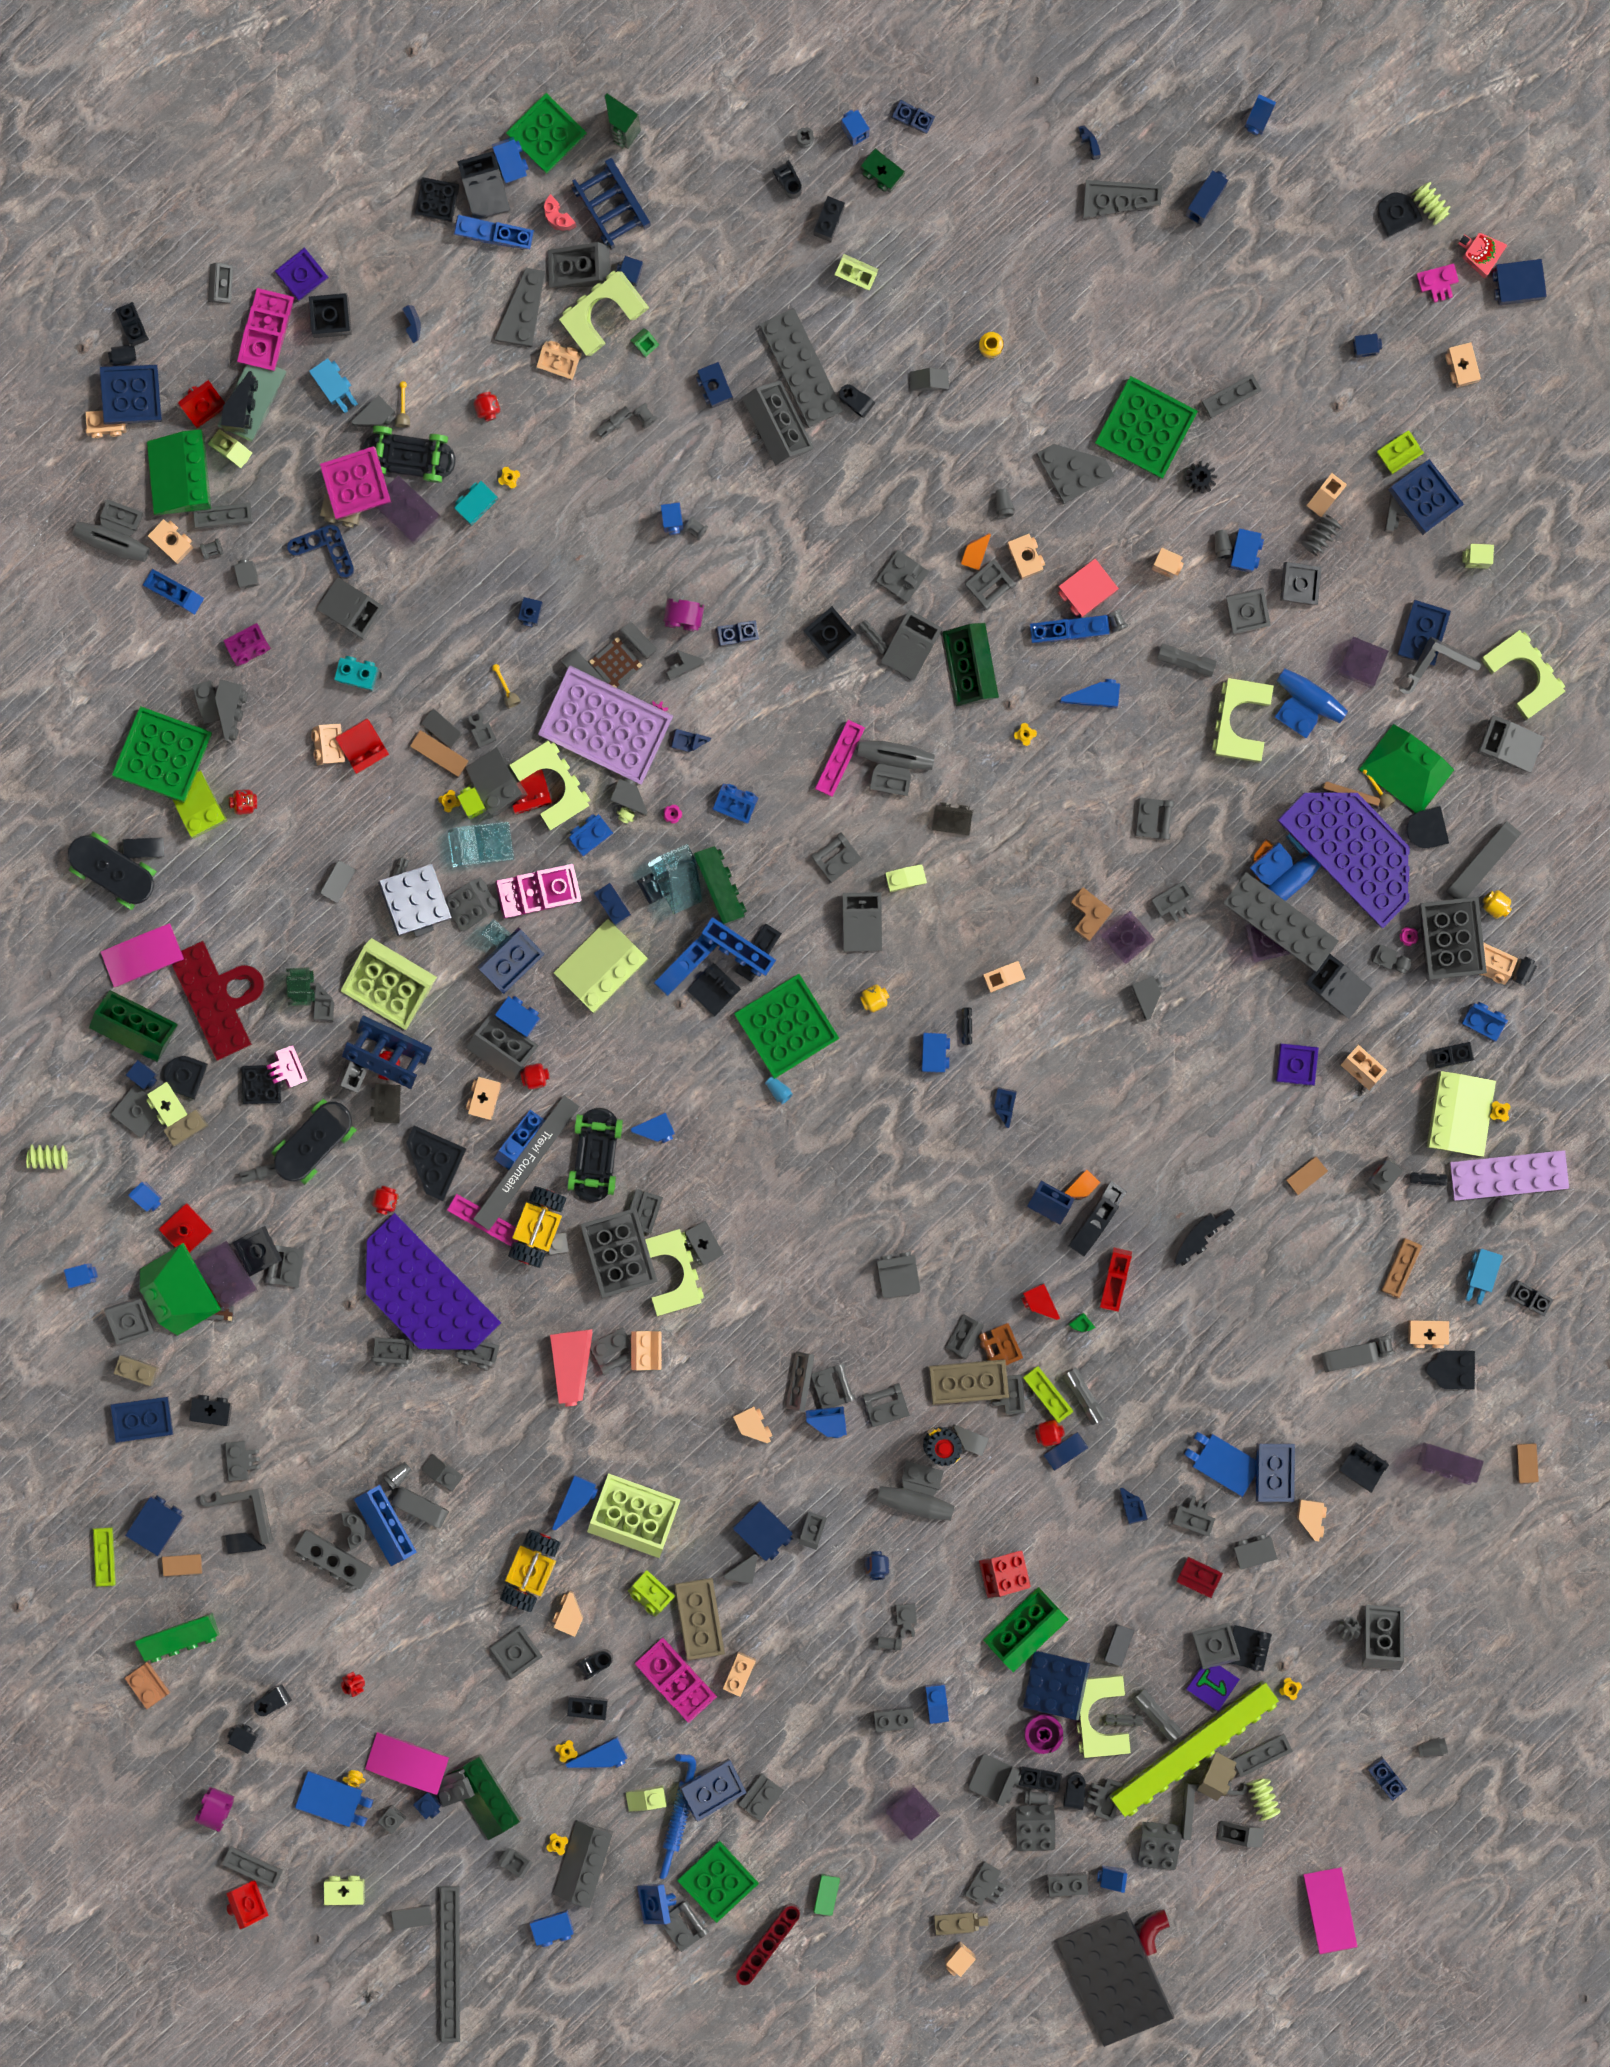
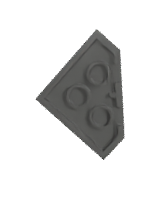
(1073, 470)

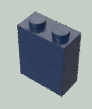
(1207, 197)
(1519, 282)
(155, 1525)
(763, 1531)

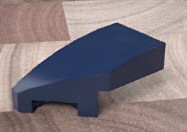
(1086, 135)
(415, 328)
(687, 741)
(1004, 1104)
(1133, 1507)

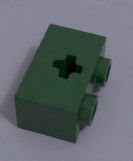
(876, 161)

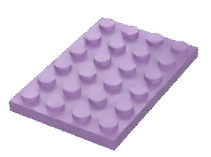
(605, 725)

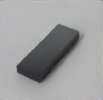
(765, 941)

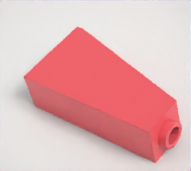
(570, 1364)

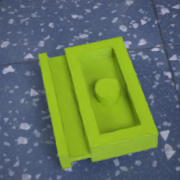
(1400, 452)

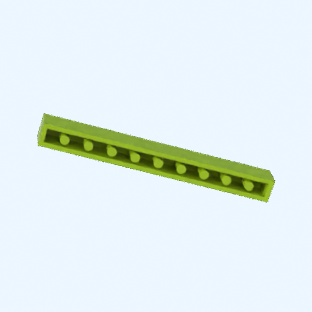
(1194, 1748)

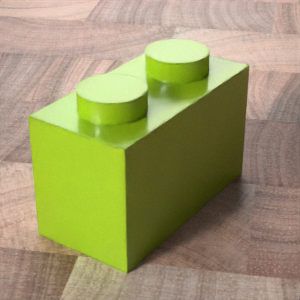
(471, 802)

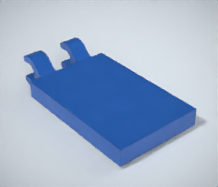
(1224, 1463)
(332, 1800)

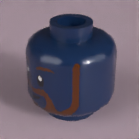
(876, 1566)

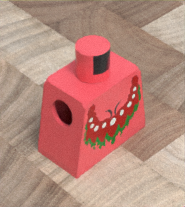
(1482, 252)

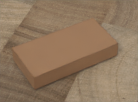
(1306, 1175)
(1527, 1463)
(182, 1565)

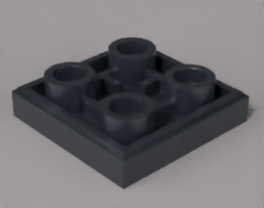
(437, 199)
(258, 1085)

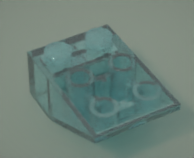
(480, 844)
(678, 878)

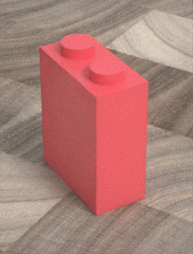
(1087, 589)

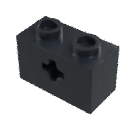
(829, 219)
(220, 1417)
(587, 1707)

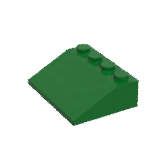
(179, 473)

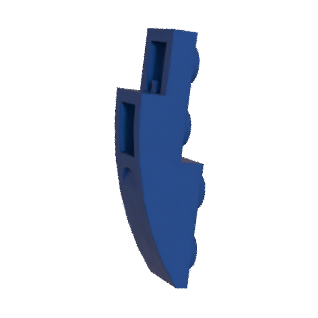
(493, 233)
(1069, 629)
(684, 965)

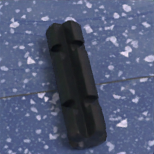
(966, 1026)
(1428, 1178)

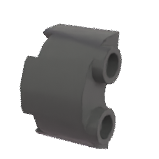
(357, 1527)

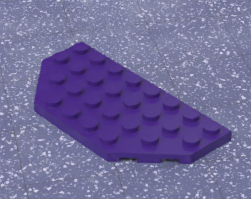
(1353, 849)
(423, 1292)

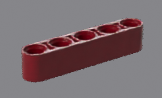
(771, 1935)

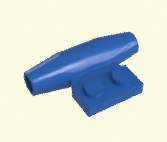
(1307, 702)
(1280, 874)

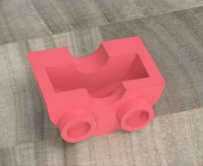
(556, 219)

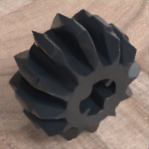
(1206, 482)

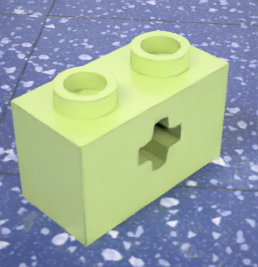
(856, 272)
(1478, 556)
(176, 1109)
(354, 1896)

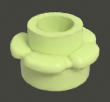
(625, 815)

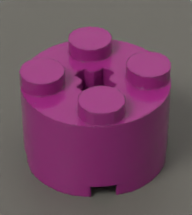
(684, 614)
(1045, 1744)
(214, 1809)

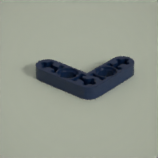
(324, 541)

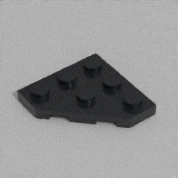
(434, 1160)

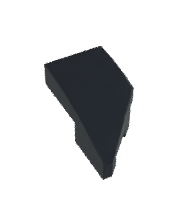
(242, 1543)

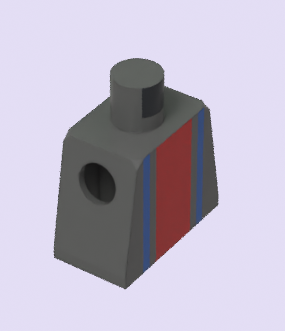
(1384, 1176)

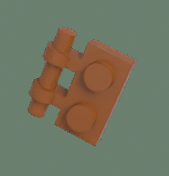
(1005, 1342)

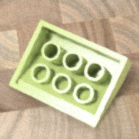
(601, 965)
(388, 983)
(1461, 1113)
(633, 1515)

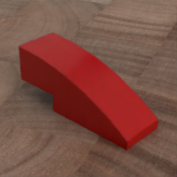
(1116, 1279)

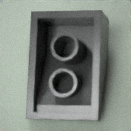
(578, 265)
(495, 782)
(1383, 1637)

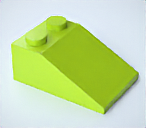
(201, 809)

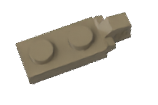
(959, 1923)

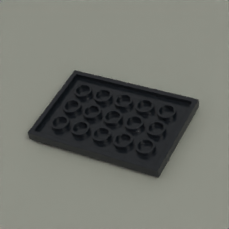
(1115, 1978)

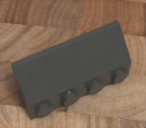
(777, 422)
(583, 1863)

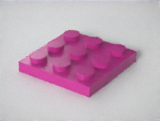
(355, 483)

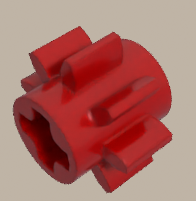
(353, 1684)

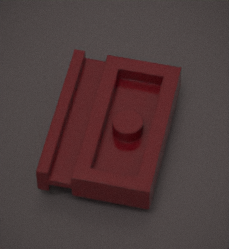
(1199, 1577)

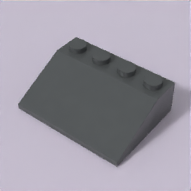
(1452, 938)
(619, 1252)

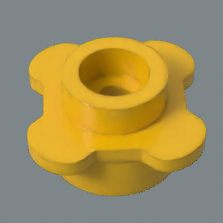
(509, 482)
(1025, 729)
(444, 801)
(1498, 1106)
(1295, 1688)
(561, 1750)
(354, 1778)
(552, 1845)

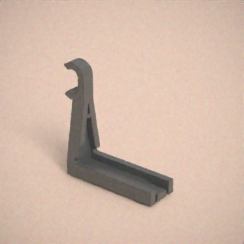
(1428, 655)
(259, 1505)
(1188, 1806)

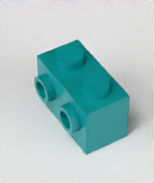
(475, 503)
(356, 673)

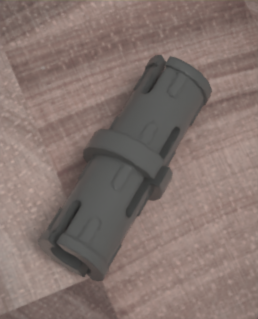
(614, 422)
(258, 1173)

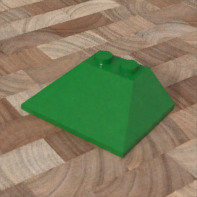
(1407, 768)
(177, 1291)

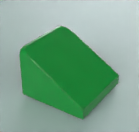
(644, 342)

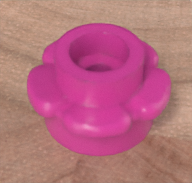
(677, 814)
(1408, 941)

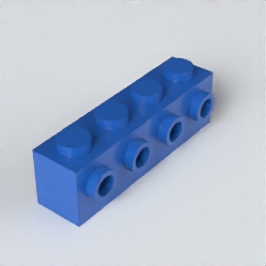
(738, 946)
(385, 1525)

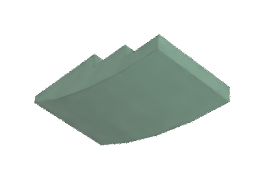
(268, 386)

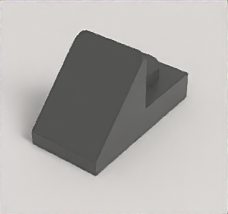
(1393, 510)
(689, 663)
(442, 1472)
(812, 1530)

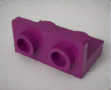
(247, 644)

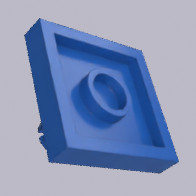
(655, 1903)

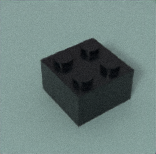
(330, 315)
(829, 634)

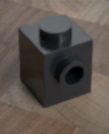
(242, 1738)

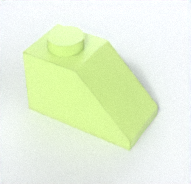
(230, 448)
(905, 878)
(646, 1799)

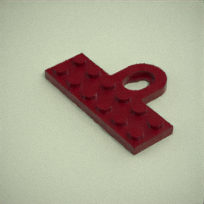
(212, 1002)

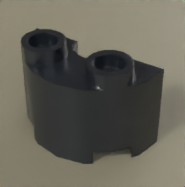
(650, 888)

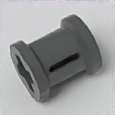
(806, 143)
(645, 415)
(695, 528)
(211, 549)
(1122, 625)
(1387, 1339)

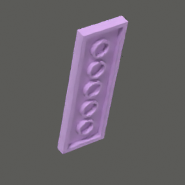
(1509, 1175)

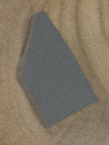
(323, 1005)
(970, 1440)

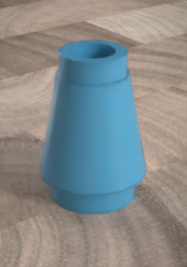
(779, 1090)

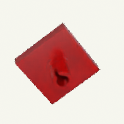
(202, 403)
(186, 1228)
(246, 1904)

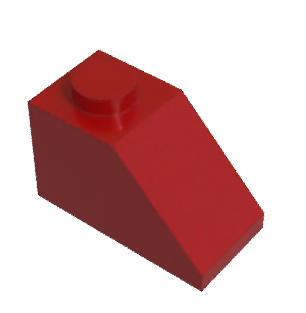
(1040, 1301)

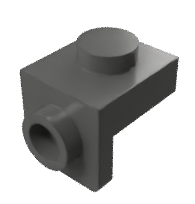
(515, 1862)

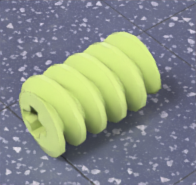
(1431, 202)
(47, 1156)
(1264, 1798)

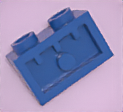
(735, 802)
(590, 835)
(1485, 1021)

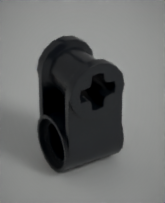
(787, 176)
(859, 402)
(593, 1664)
(275, 1699)
(1074, 1795)

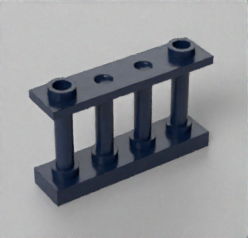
(630, 202)
(392, 1039)

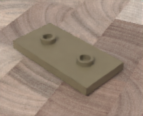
(969, 1381)
(699, 1619)

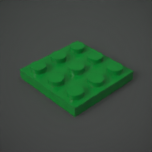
(546, 133)
(718, 1881)

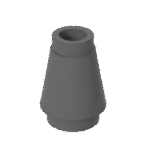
(1004, 505)
(1223, 547)
(1501, 1210)
(397, 1475)
(1435, 1747)

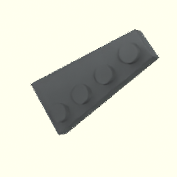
(1117, 197)
(521, 317)

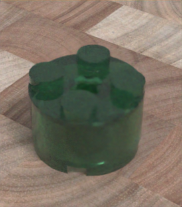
(299, 986)

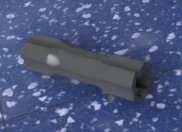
(1175, 656)
(1084, 1396)
(1157, 1715)

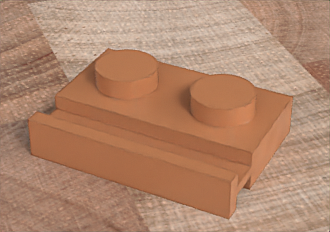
(147, 1685)

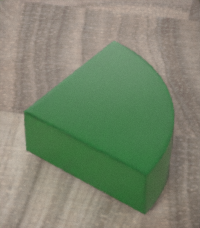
(1082, 1324)

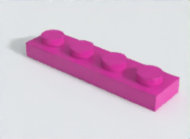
(840, 758)
(467, 1211)

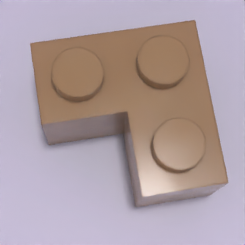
(1095, 913)

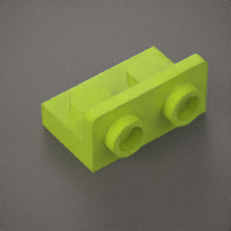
(650, 1593)

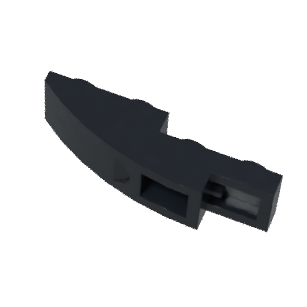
(1097, 1219)
(1196, 1241)

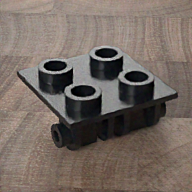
(714, 989)
(1364, 1467)
(1252, 1647)

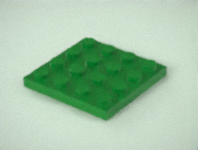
(1146, 427)
(162, 754)
(786, 1026)

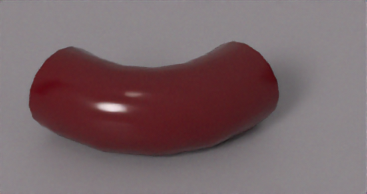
(1150, 1928)

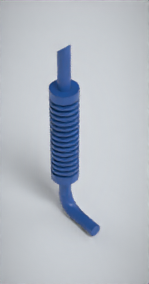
(678, 1818)

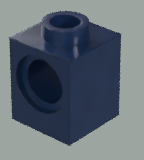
(1367, 345)
(142, 1075)

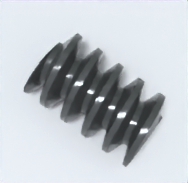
(1321, 535)

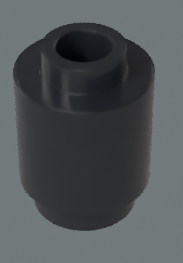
(122, 355)
(1524, 971)

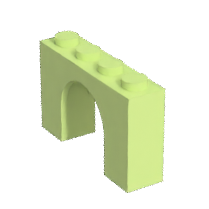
(578, 319)
(1519, 648)
(1227, 742)
(546, 757)
(687, 1293)
(1093, 1742)

